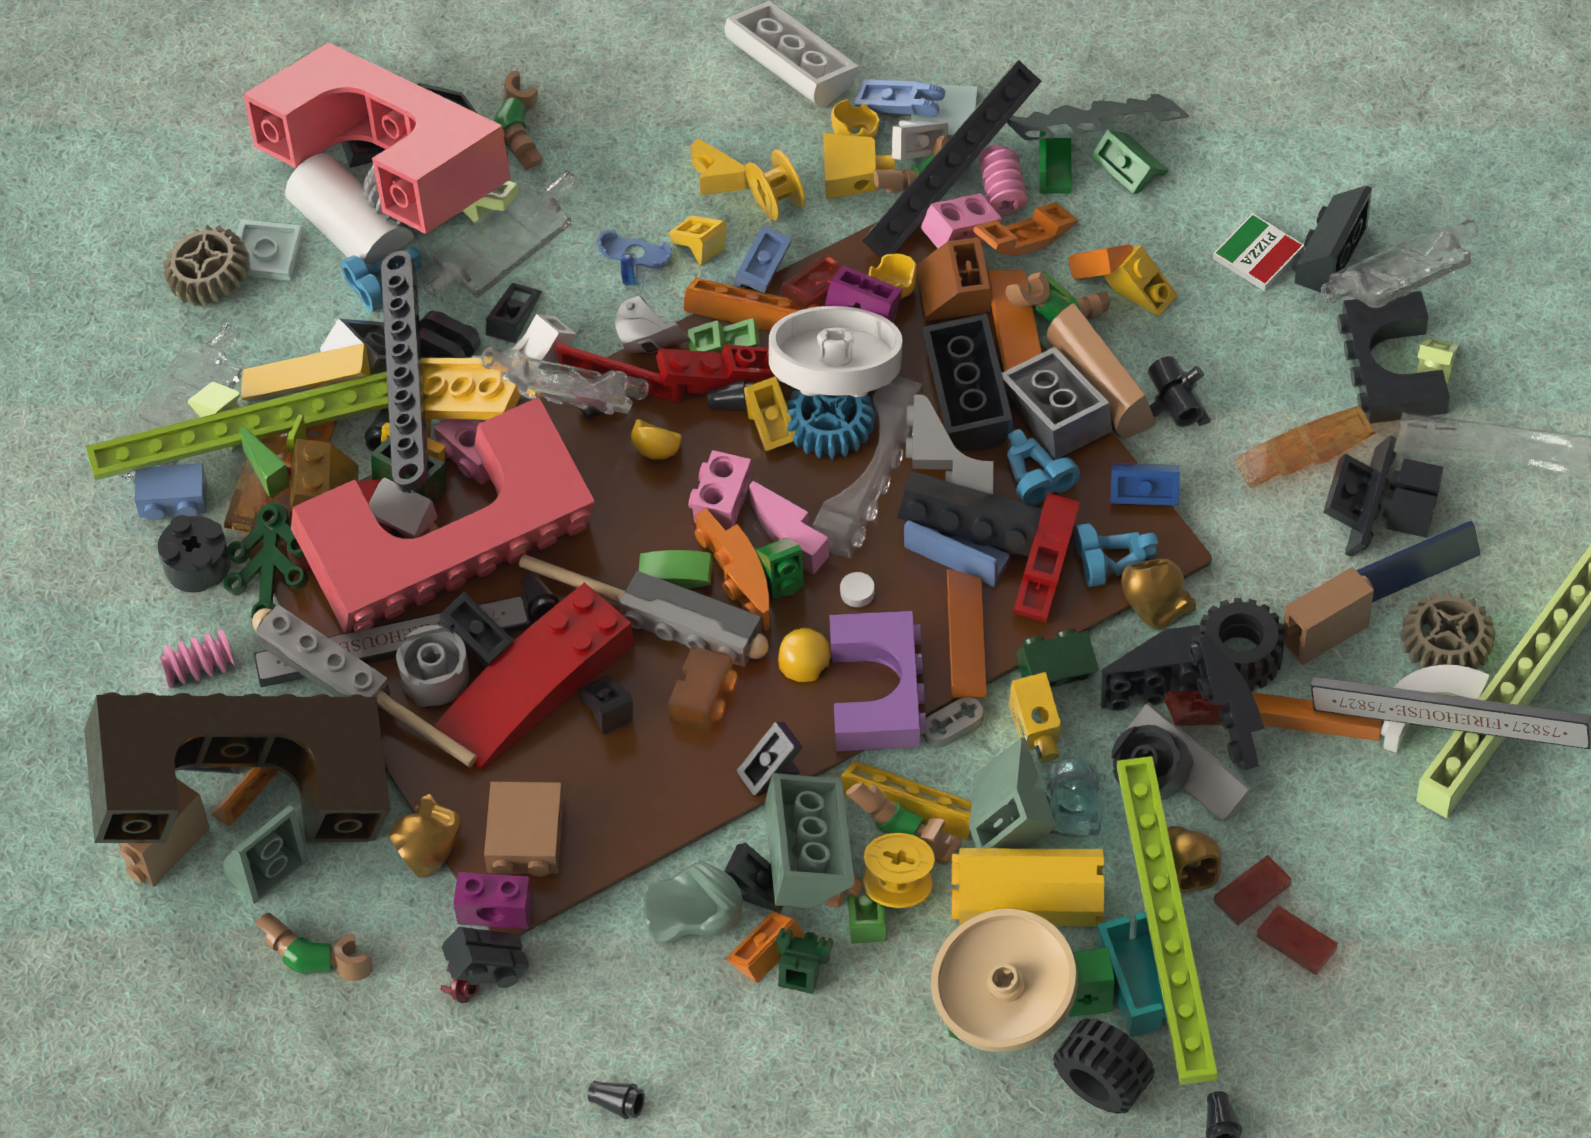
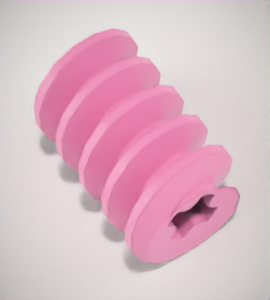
(1002, 179)
(196, 658)

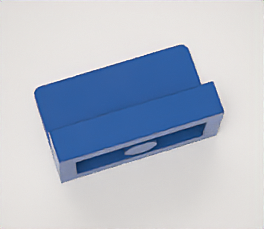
(1145, 484)

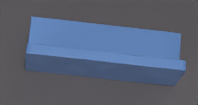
(957, 552)

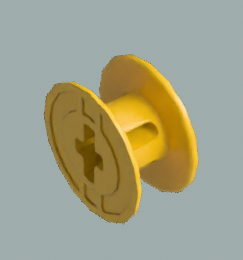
(775, 184)
(898, 870)

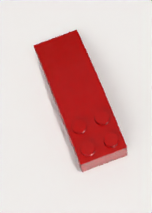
(537, 674)

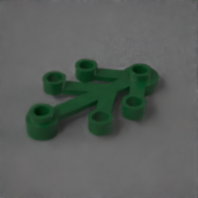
(267, 558)

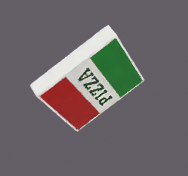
(1258, 252)

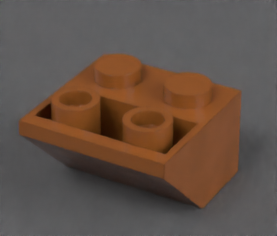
(954, 280)

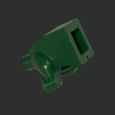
(801, 960)

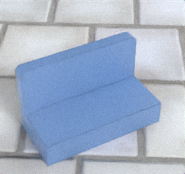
(762, 259)

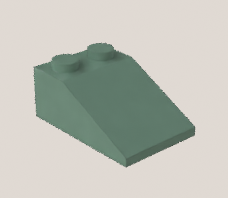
(267, 856)

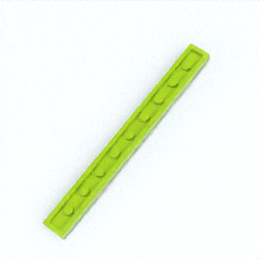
(223, 428)
(1166, 921)

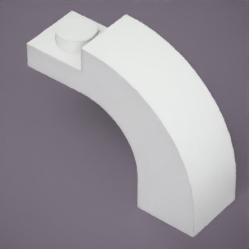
(543, 337)
(1437, 679)

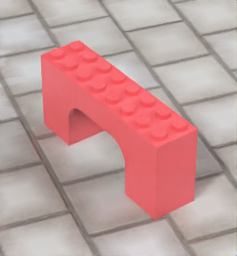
(435, 150)
(378, 574)

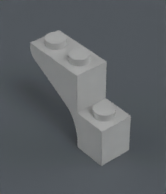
(934, 449)

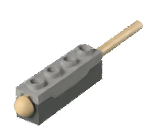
(674, 612)
(339, 671)

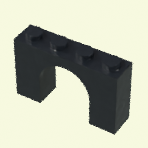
(1382, 392)

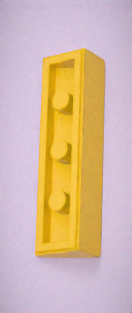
(305, 372)
(956, 820)

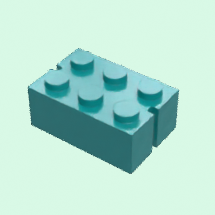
(1134, 973)

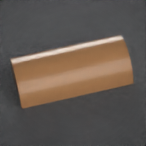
(1096, 362)

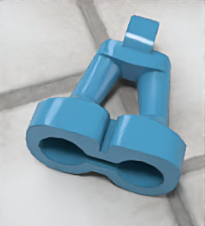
(369, 287)
(1034, 485)
(1096, 563)

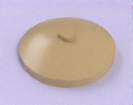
(1004, 980)

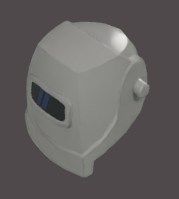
(643, 330)

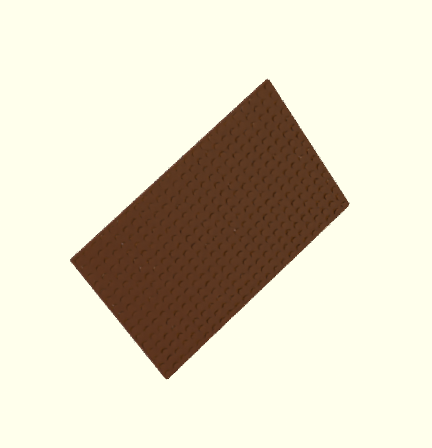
(668, 783)

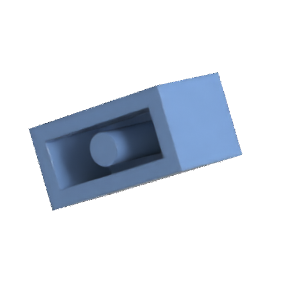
(170, 491)

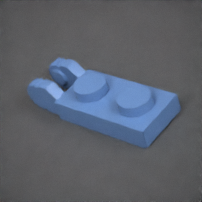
(900, 97)

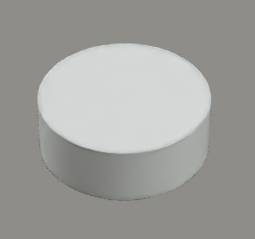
(857, 589)

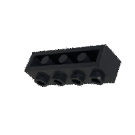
(969, 514)

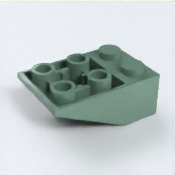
(1010, 802)

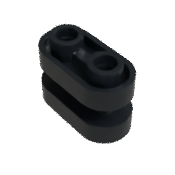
(447, 337)

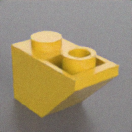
(1142, 282)

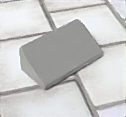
(400, 510)

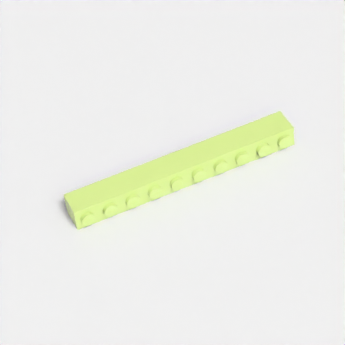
(1515, 684)

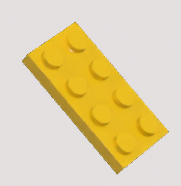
(465, 389)

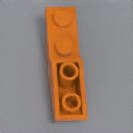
(740, 562)

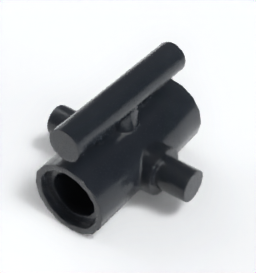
(1177, 392)

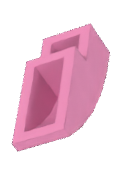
(786, 520)

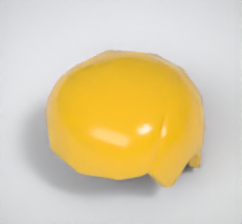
(847, 118)
(897, 271)
(654, 441)
(804, 655)

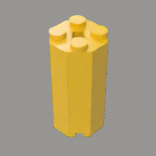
(1051, 883)

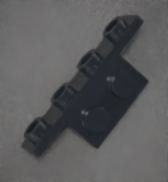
(1357, 493)

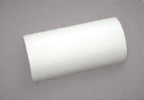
(792, 52)
(336, 206)

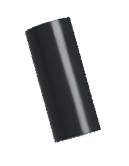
(969, 382)

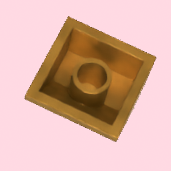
(318, 469)

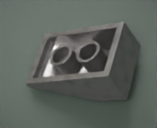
(1057, 402)

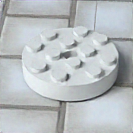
(835, 351)

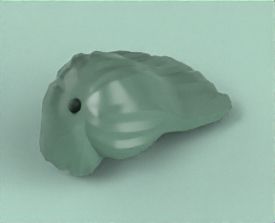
(692, 902)

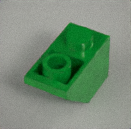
(782, 567)

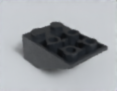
(1149, 667)

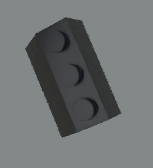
(1334, 239)

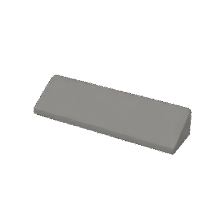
(1209, 779)

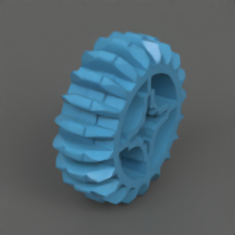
(827, 428)

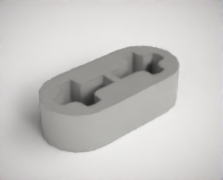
(954, 723)

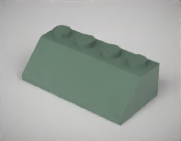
(807, 839)

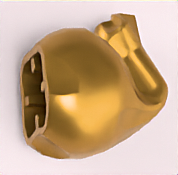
(1156, 592)
(427, 836)
(1196, 848)

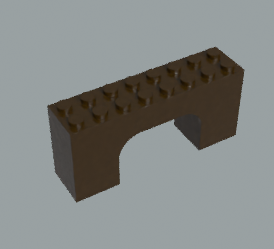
(318, 741)

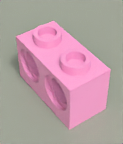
(957, 218)
(725, 491)

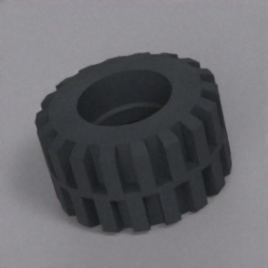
(1253, 623)
(1104, 1066)

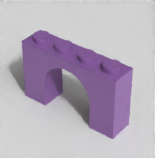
(895, 718)

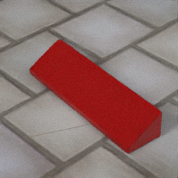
(585, 360)

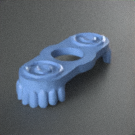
(614, 246)

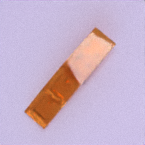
(1305, 444)
(249, 492)

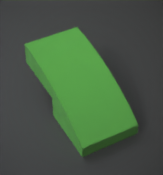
(714, 337)
(680, 567)

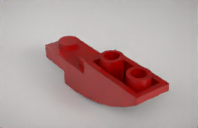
(712, 370)
(1046, 557)

